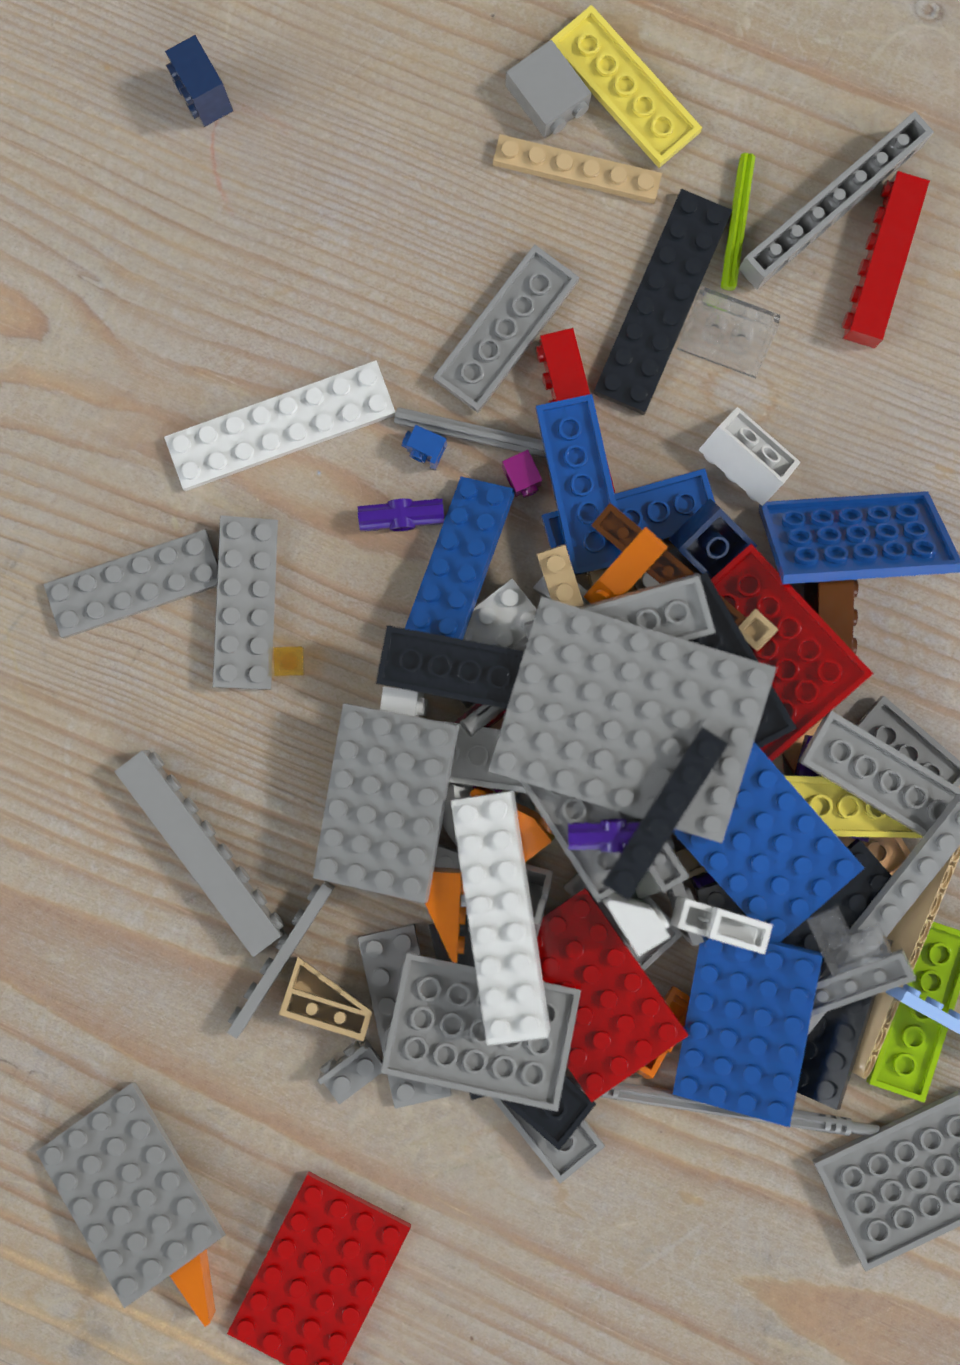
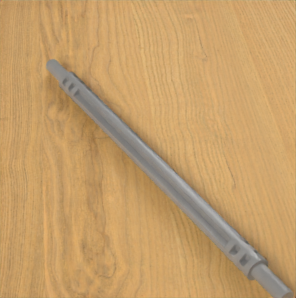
(800, 1118)

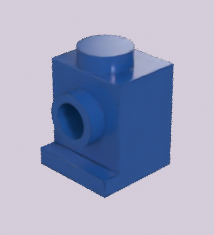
(425, 446)

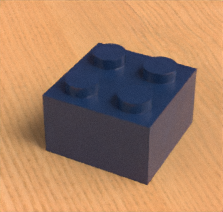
(198, 81)
(710, 539)

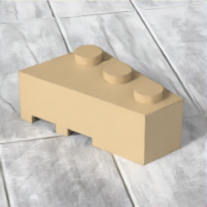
(323, 1003)

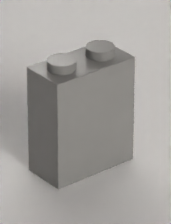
(548, 89)

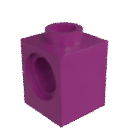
(522, 474)

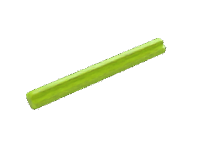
(738, 221)

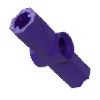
(400, 515)
(607, 835)

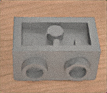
(351, 1071)

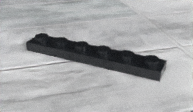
(665, 813)

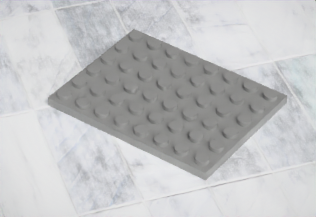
(614, 708)

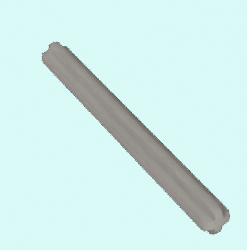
(469, 431)

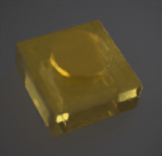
(289, 661)

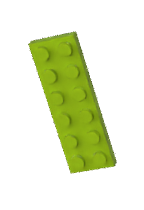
(914, 1039)

